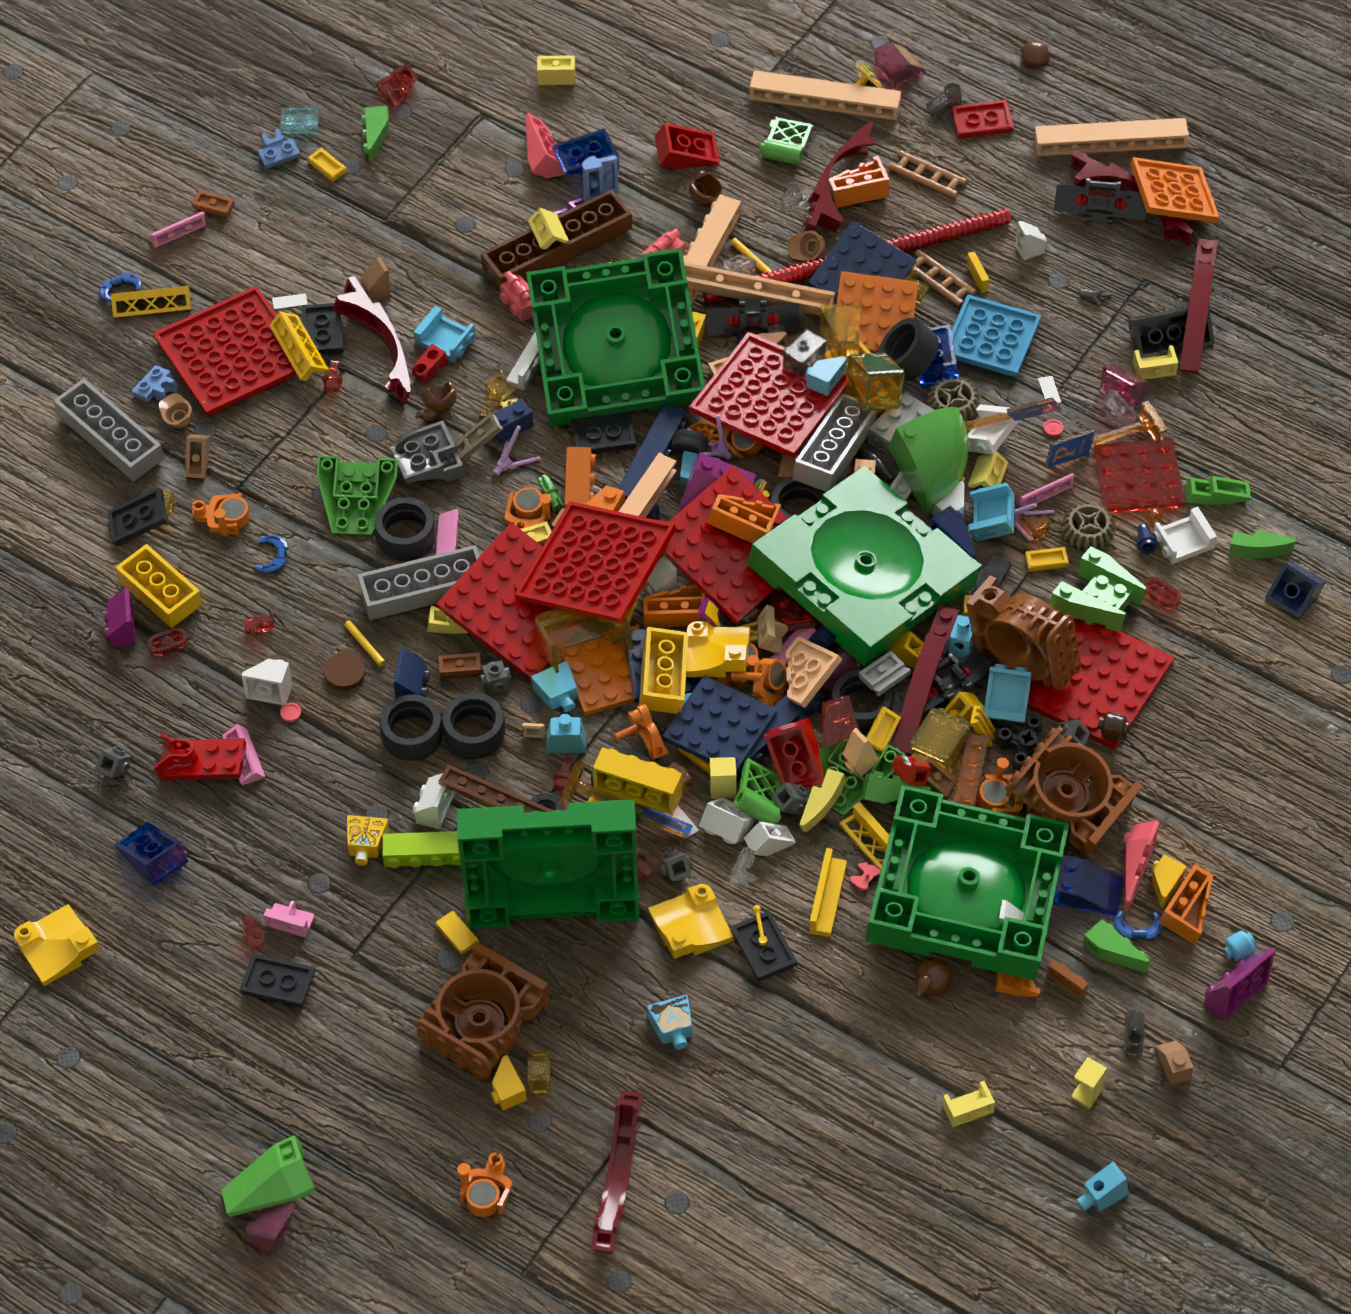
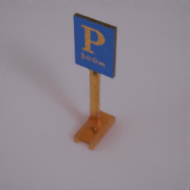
(1016, 413)
(1080, 444)
(648, 815)

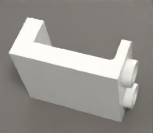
(990, 437)
(1185, 537)

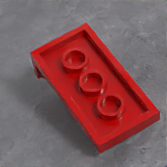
(200, 759)

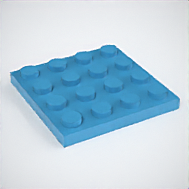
(993, 335)

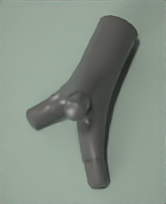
(1094, 295)

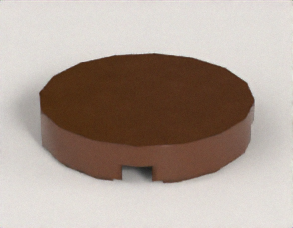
(344, 671)

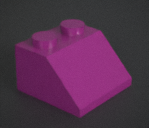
(120, 620)

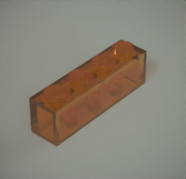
(971, 769)

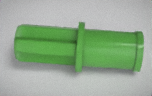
(548, 488)

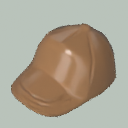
(806, 246)
(176, 411)

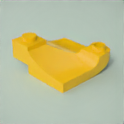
(716, 649)
(691, 922)
(55, 944)

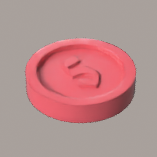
(1053, 428)
(290, 712)

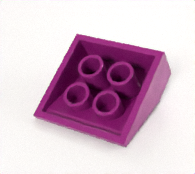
(703, 473)
(1240, 984)

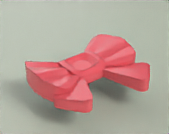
(863, 881)

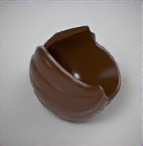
(705, 188)
(437, 400)
(933, 978)

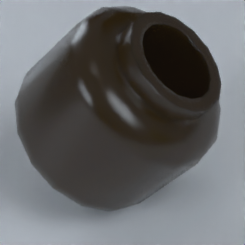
(1113, 726)

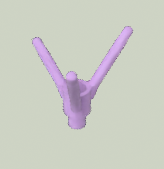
(719, 447)
(505, 462)
(1017, 512)

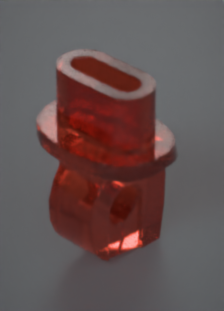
(332, 380)
(259, 623)
(562, 776)
(644, 870)
(250, 929)

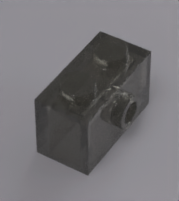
(804, 352)

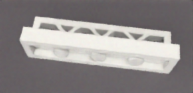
(525, 366)

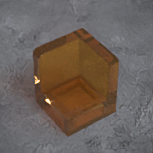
(1033, 526)

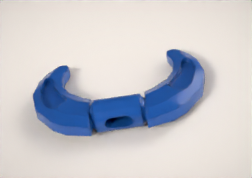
(127, 278)
(280, 545)
(1126, 931)

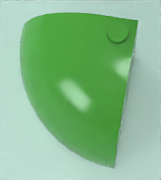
(931, 454)

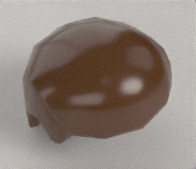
(1035, 54)

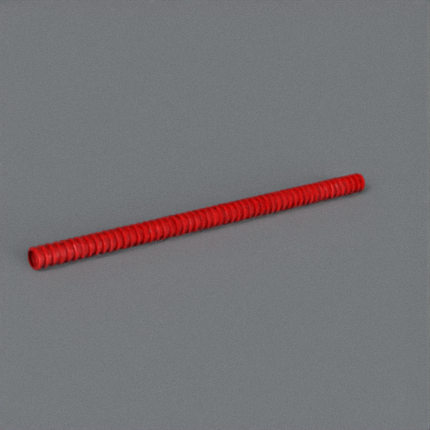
(904, 244)

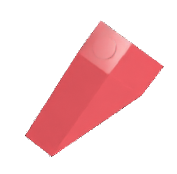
(539, 149)
(1138, 850)

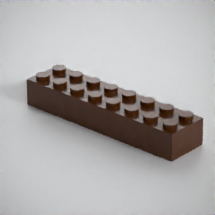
(584, 227)

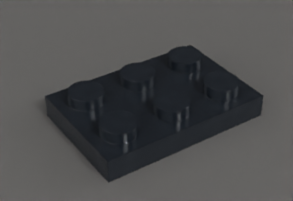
(323, 327)
(604, 432)
(137, 516)
(763, 959)
(277, 980)

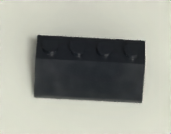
(1157, 331)

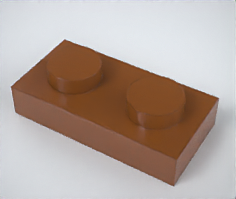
(213, 203)
(459, 664)
(1064, 977)

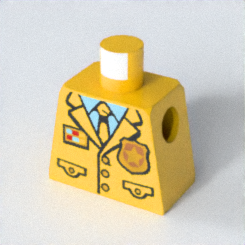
(365, 837)

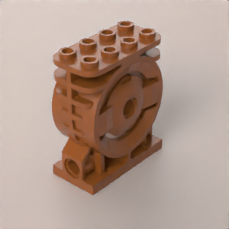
(1024, 634)
(1050, 801)
(485, 985)

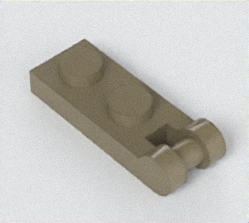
(477, 437)

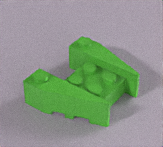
(1105, 595)

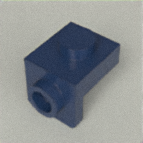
(823, 637)

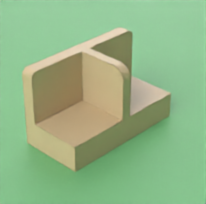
(770, 631)

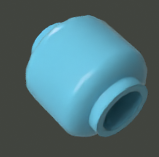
(1240, 946)

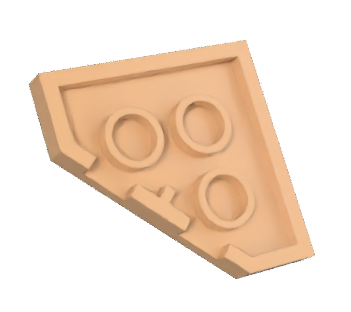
(808, 669)

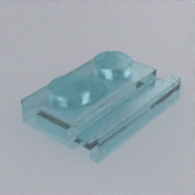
(299, 120)

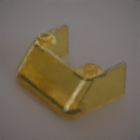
(566, 629)

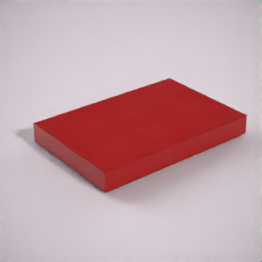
(982, 119)

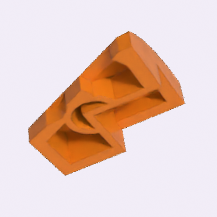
(1016, 986)

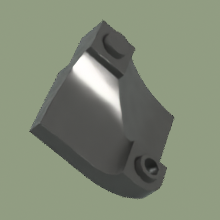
(427, 455)

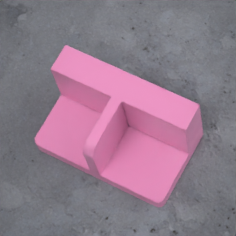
(289, 919)

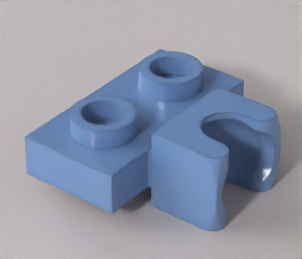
(277, 150)
(155, 384)

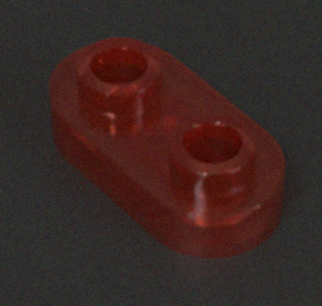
(1163, 592)
(167, 641)

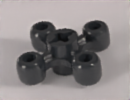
(1025, 742)

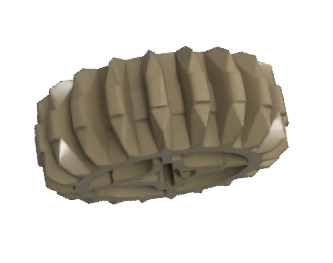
(955, 394)
(1087, 520)

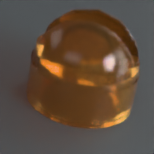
(1153, 515)

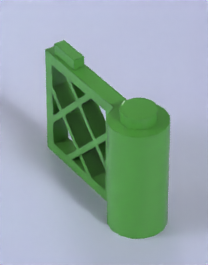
(784, 149)
(755, 802)

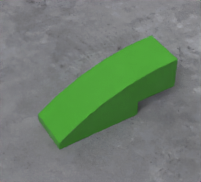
(1216, 491)
(1260, 545)

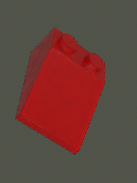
(685, 147)
(796, 753)

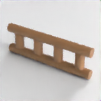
(922, 165)
(950, 278)

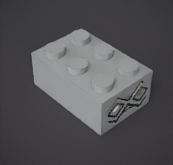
(883, 428)

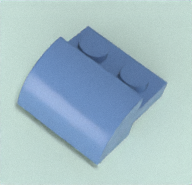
(599, 176)

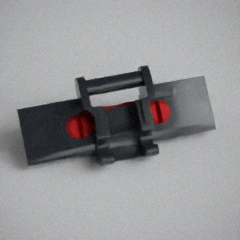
(1098, 205)
(752, 314)
(962, 677)

